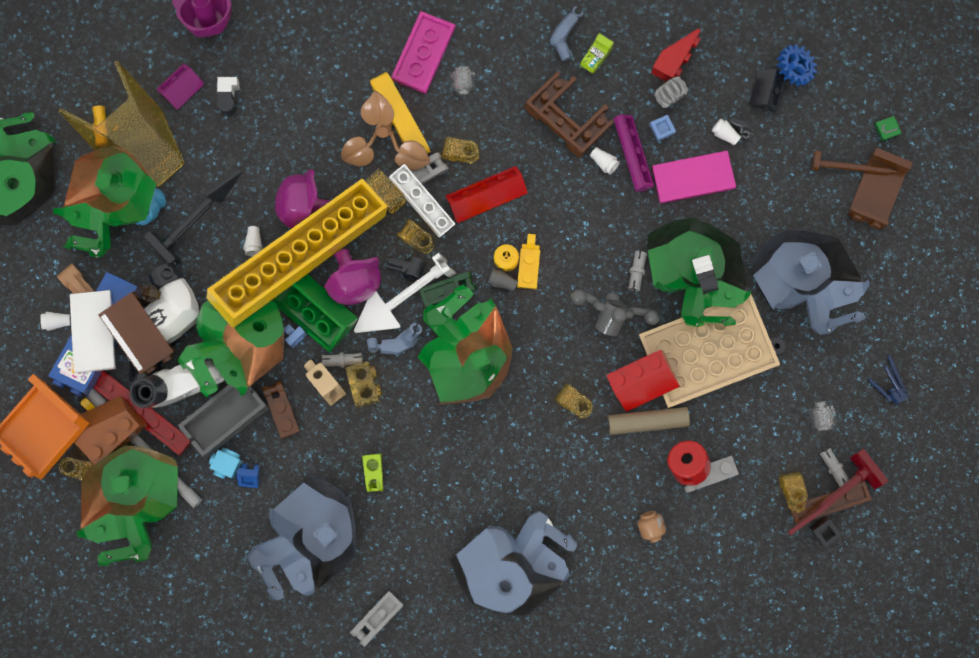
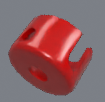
(697, 470)

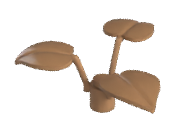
(380, 113)

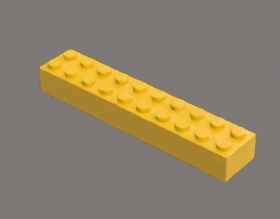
(296, 253)

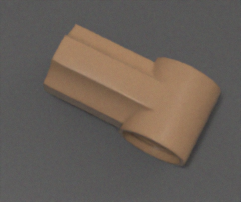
(73, 280)

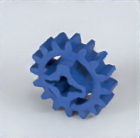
(796, 65)

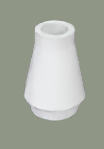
(726, 132)
(605, 161)
(253, 241)
(54, 320)

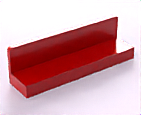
(486, 194)

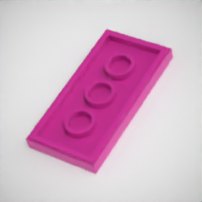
(423, 52)
(693, 177)

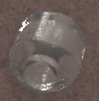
(462, 80)
(822, 416)

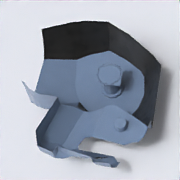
(810, 269)
(313, 538)
(513, 572)

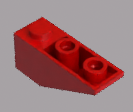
(671, 59)

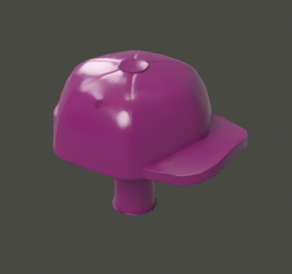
(203, 17)
(297, 199)
(354, 280)

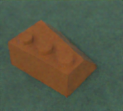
(109, 429)

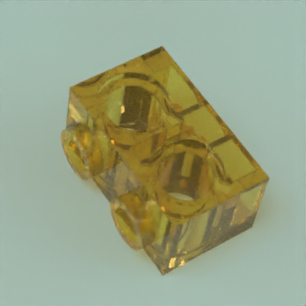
(386, 191)
(358, 386)

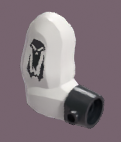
(177, 305)
(167, 386)

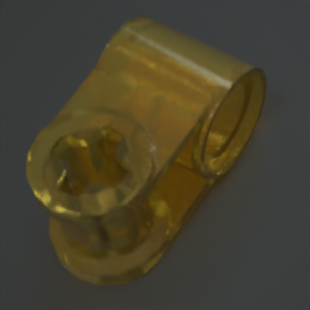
(457, 150)
(413, 234)
(571, 399)
(79, 470)
(794, 491)

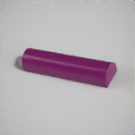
(633, 152)

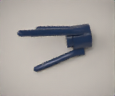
(898, 392)

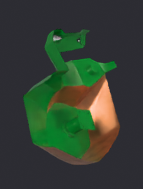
(105, 191)
(466, 349)
(238, 352)
(124, 493)

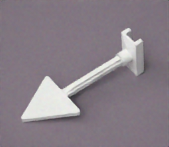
(378, 315)

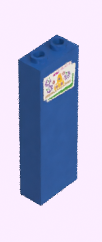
(63, 370)

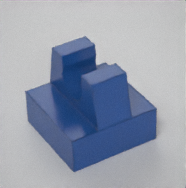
(248, 477)

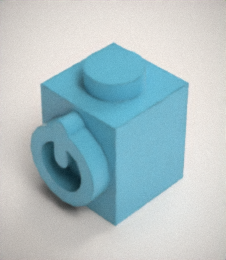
(225, 463)

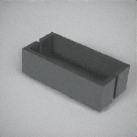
(222, 419)

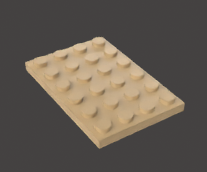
(713, 353)

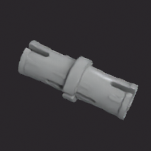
(637, 271)
(342, 359)
(834, 467)

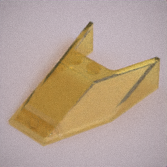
(137, 128)

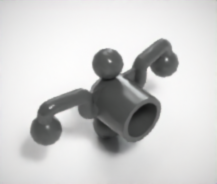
(613, 312)

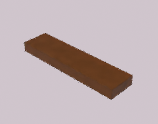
(855, 496)

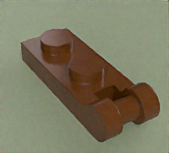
(281, 410)

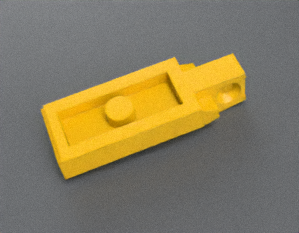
(529, 264)

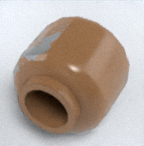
(651, 526)

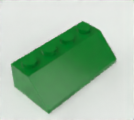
(316, 312)

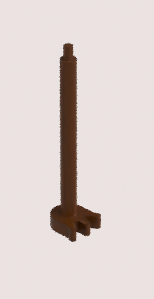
(817, 162)

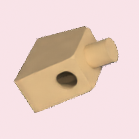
(324, 382)

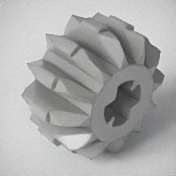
(671, 92)

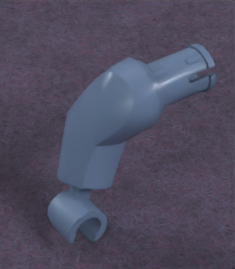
(561, 32)
(396, 346)

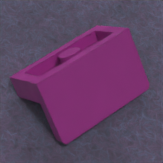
(180, 86)

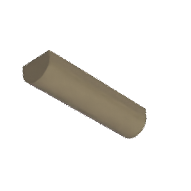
(648, 421)

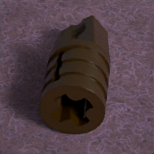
(147, 293)

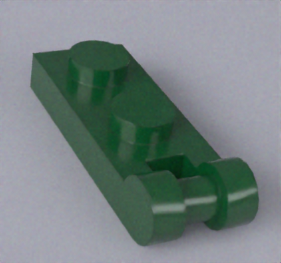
(439, 291)

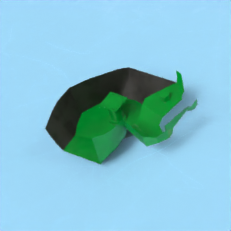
(24, 171)
(672, 269)

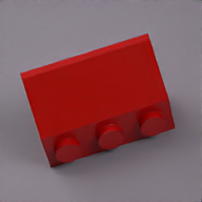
(643, 380)

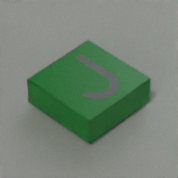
(887, 128)

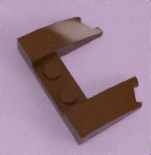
(578, 139)

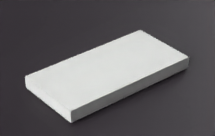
(90, 337)

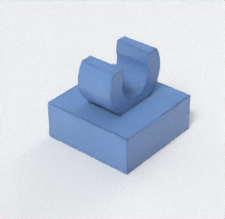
(662, 128)
(295, 336)

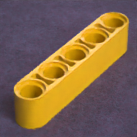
(403, 120)

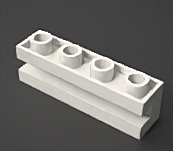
(421, 200)

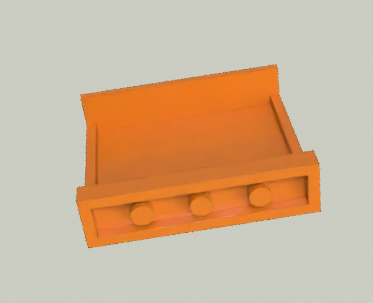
(40, 429)

